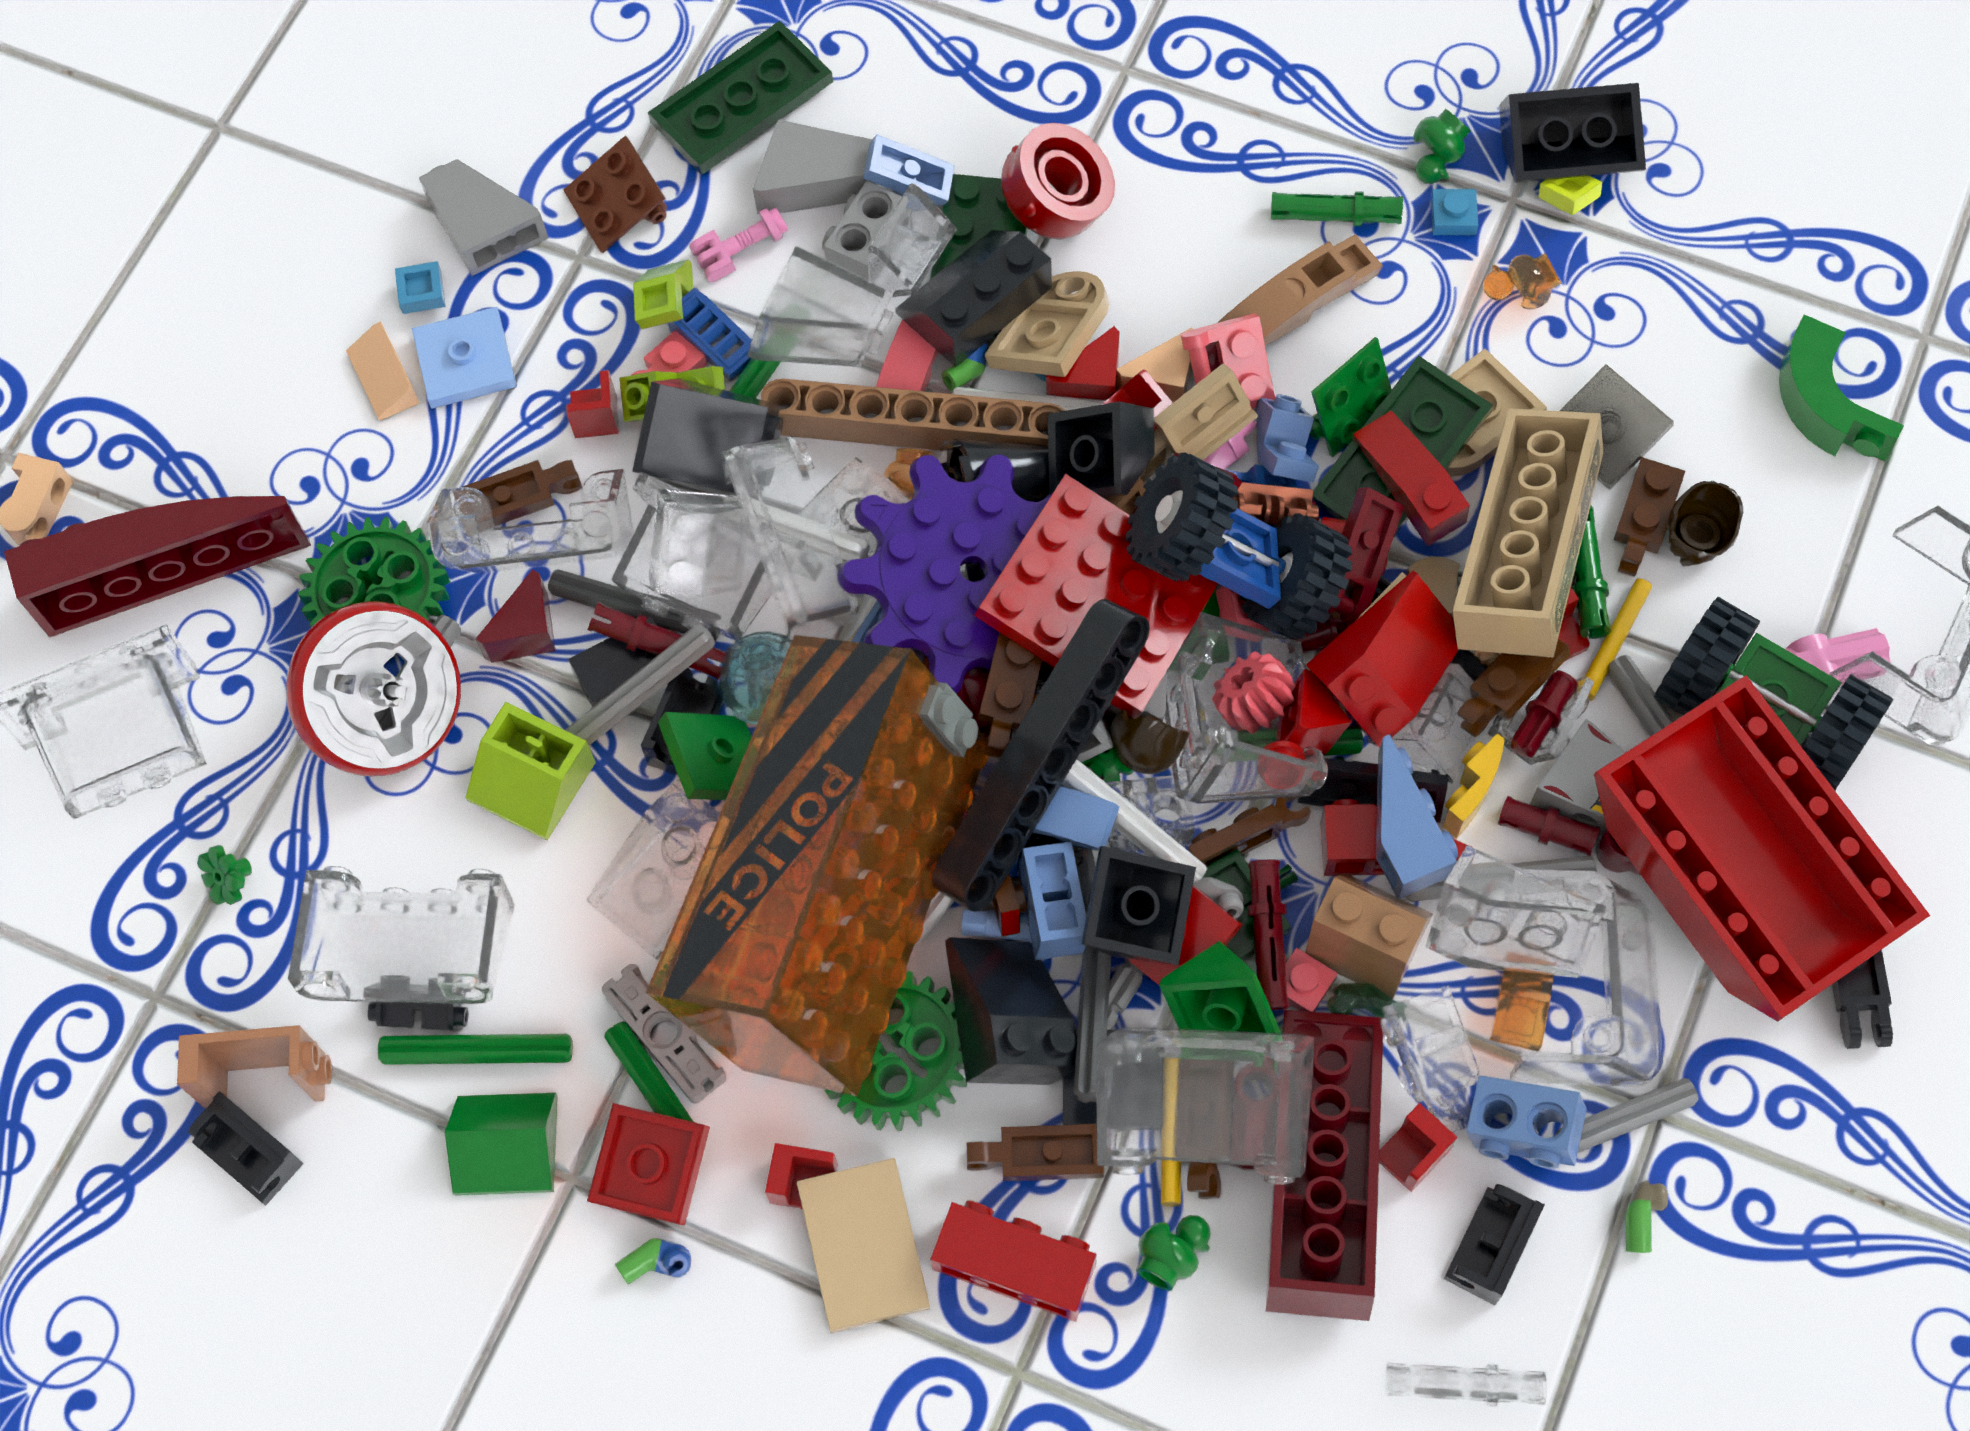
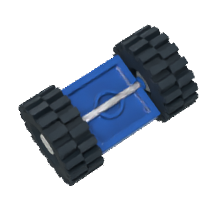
(1194, 528)

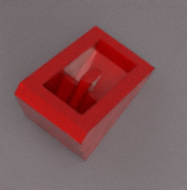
(1092, 373)
(1313, 717)

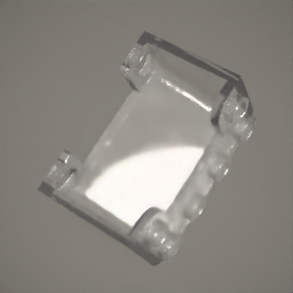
(467, 540)
(400, 941)

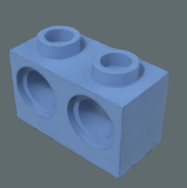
(1053, 900)
(1531, 1110)

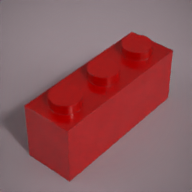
(1014, 1259)

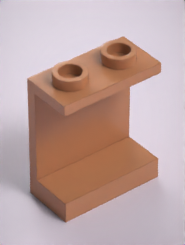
(209, 1056)

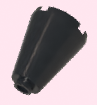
(1028, 461)

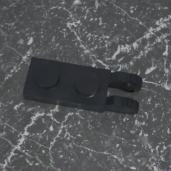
(1863, 990)

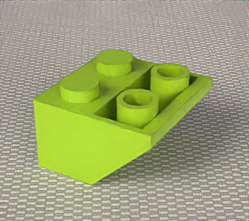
(528, 770)

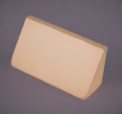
(381, 373)

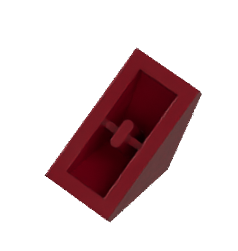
(520, 625)

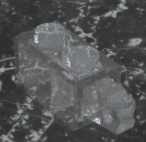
(1433, 1054)

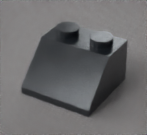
(1101, 446)

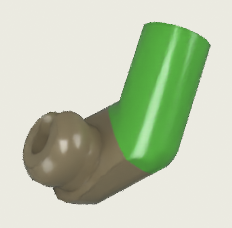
(1638, 1215)

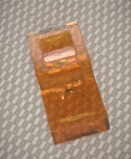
(1522, 1009)

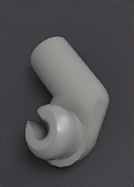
(1223, 894)

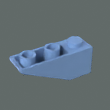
(1407, 836)

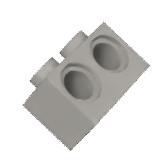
(858, 228)

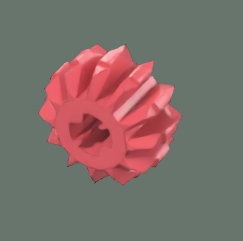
(1253, 692)

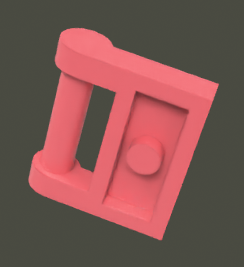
(1240, 348)

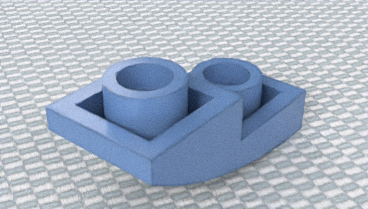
(1078, 819)

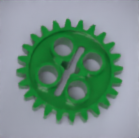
(339, 575)
(924, 1018)

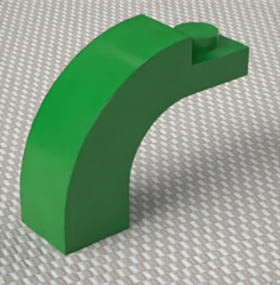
(1819, 405)

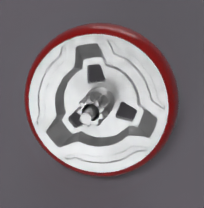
(358, 644)

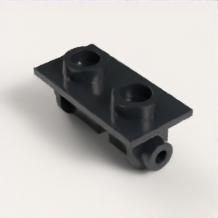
(434, 1015)

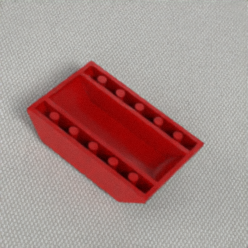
(1754, 852)

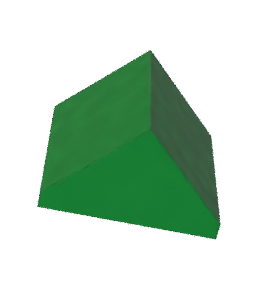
(1218, 994)
(502, 1143)

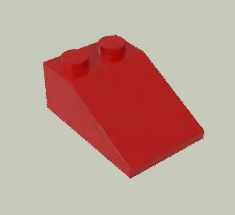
(1389, 659)

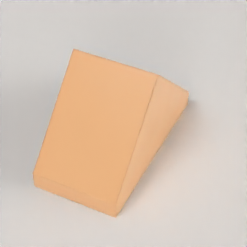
(1166, 364)

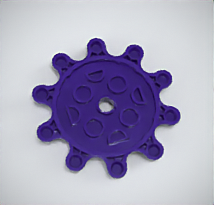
(920, 560)

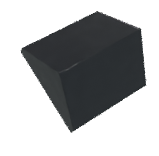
(1138, 906)

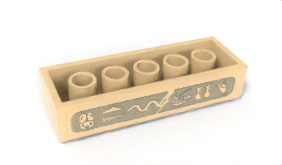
(1529, 533)

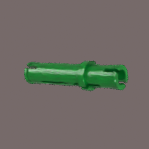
(1342, 208)
(1590, 585)

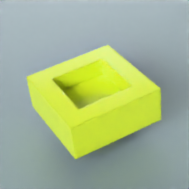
(1570, 193)

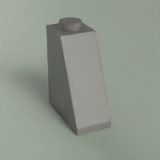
(809, 168)
(481, 216)

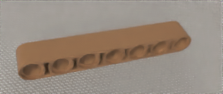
(894, 410)

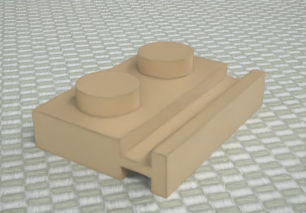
(1206, 415)

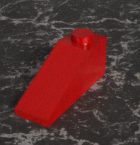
(1413, 477)
(1350, 839)

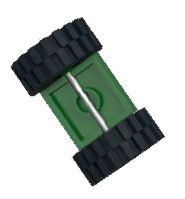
(1787, 683)

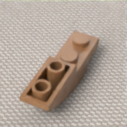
(1307, 286)

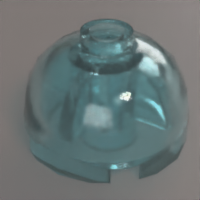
(750, 672)

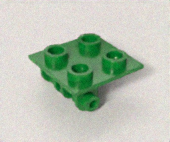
(1350, 397)

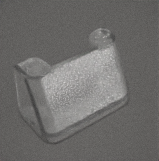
(1217, 759)
(1204, 1099)

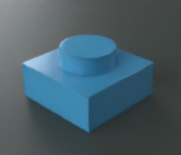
(1454, 212)
(420, 287)

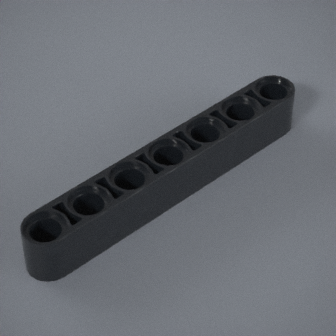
(1040, 754)

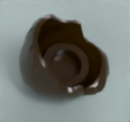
(1704, 522)
(1146, 743)

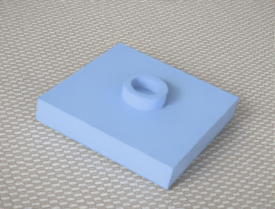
(464, 357)

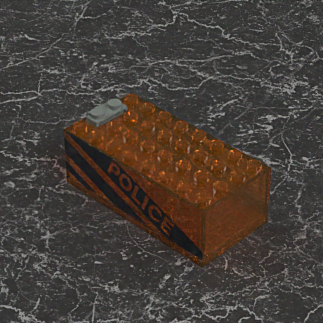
(822, 864)

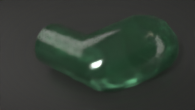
(1358, 996)

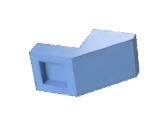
(1282, 438)

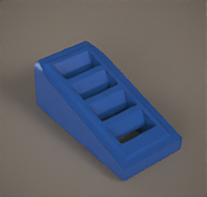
(697, 313)

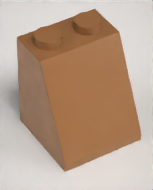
(1366, 933)

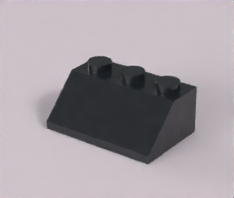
(1573, 132)
(978, 294)

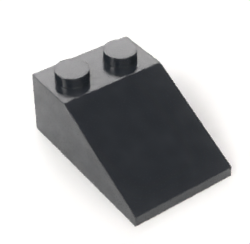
(1009, 1014)

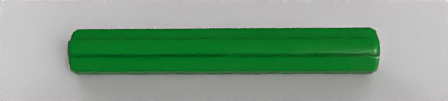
(475, 1049)

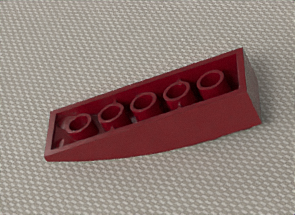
(147, 555)
(1328, 1217)

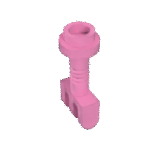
(715, 255)

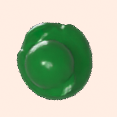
(1445, 138)
(1172, 1256)

